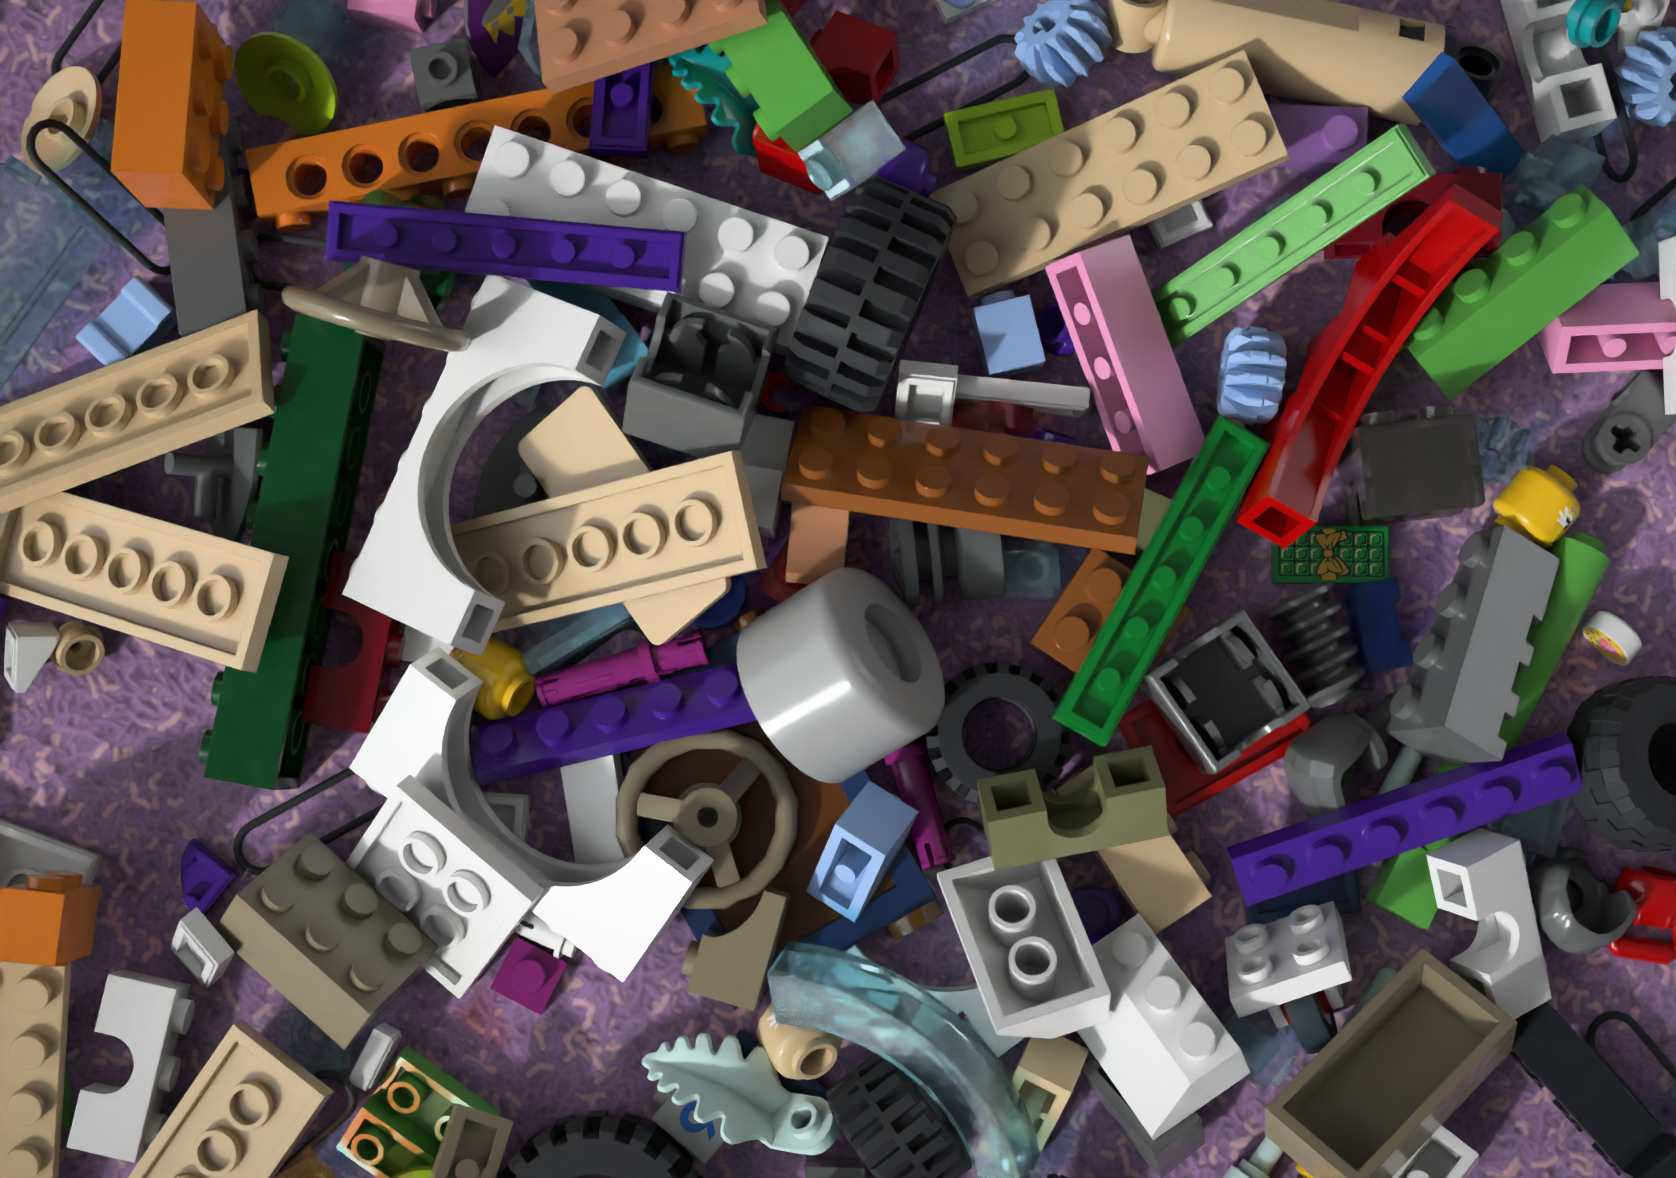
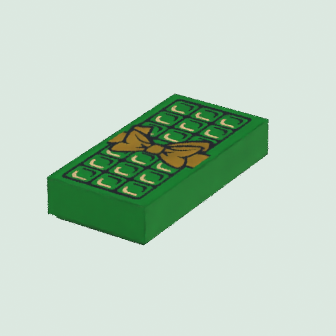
(1333, 555)

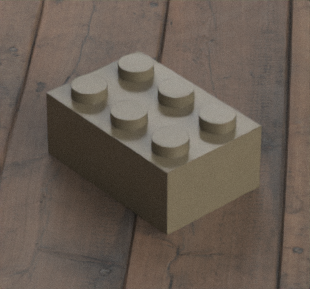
(325, 939)

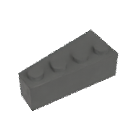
(1475, 650)

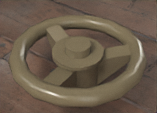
(381, 303)
(711, 813)

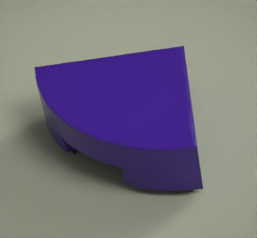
(204, 877)

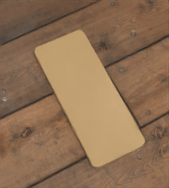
(586, 448)

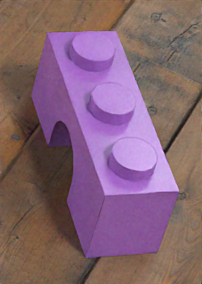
(1319, 135)

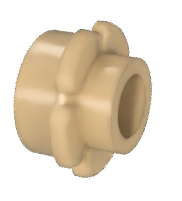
(85, 656)

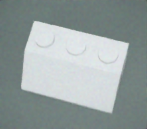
(1026, 948)
(1160, 1034)

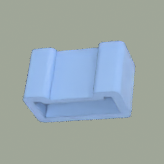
(129, 324)

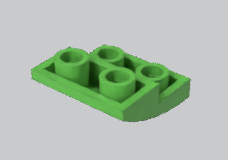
(406, 1117)

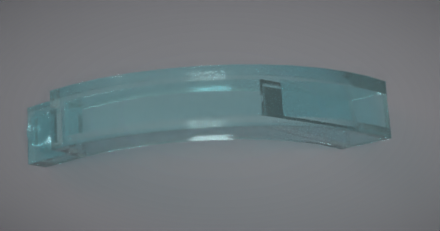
(919, 1036)

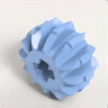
(1062, 40)
(1650, 77)
(1251, 375)

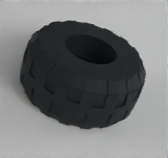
(1611, 748)

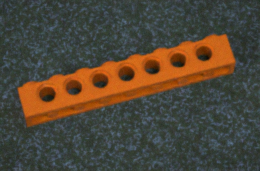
(282, 167)

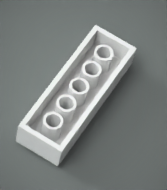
(731, 254)

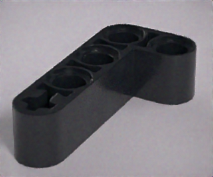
(1592, 1096)

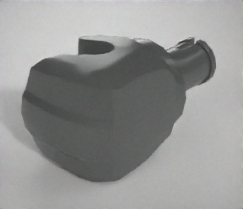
(1330, 751)

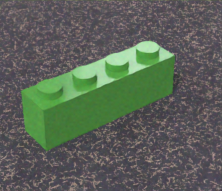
(785, 79)
(1519, 290)

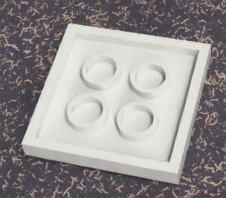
(444, 882)

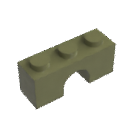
(1115, 809)

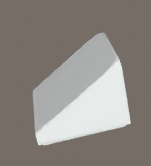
(26, 651)

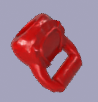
(1656, 903)

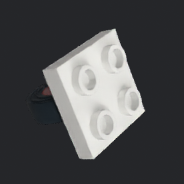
(1292, 972)

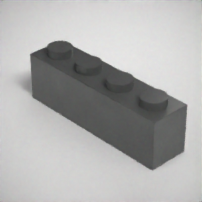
(215, 250)

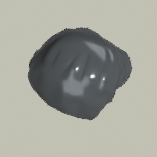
(1576, 905)

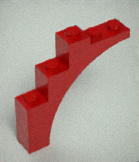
(1350, 355)

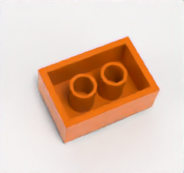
(171, 105)

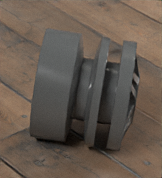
(942, 551)

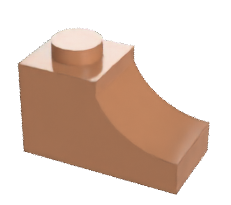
(815, 542)

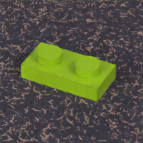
(1001, 128)

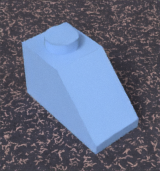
(861, 850)

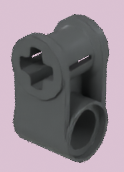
(1634, 418)

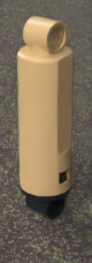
(1303, 48)

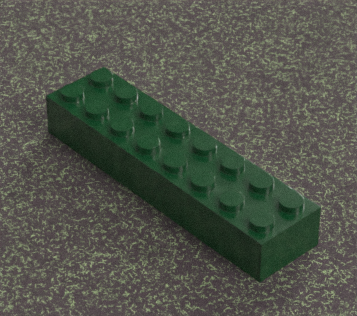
(304, 514)

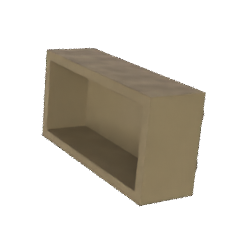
(1391, 1074)

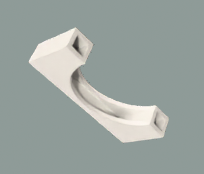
(410, 554)
(603, 909)

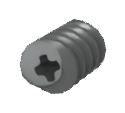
(1318, 647)

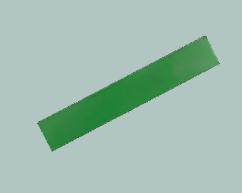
(1160, 581)

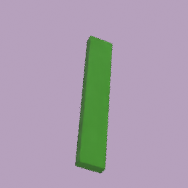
(1292, 233)

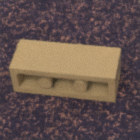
(1149, 873)

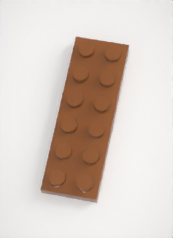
(966, 479)

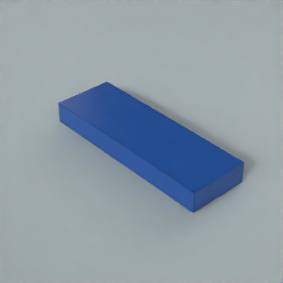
(1462, 118)

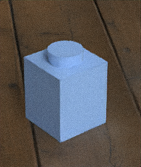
(1007, 335)

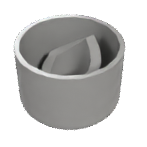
(840, 675)

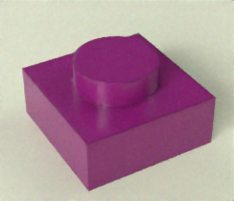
(529, 975)

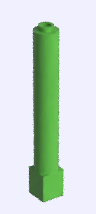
(1404, 880)

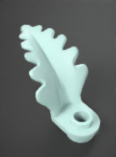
(742, 1094)

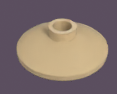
(74, 99)

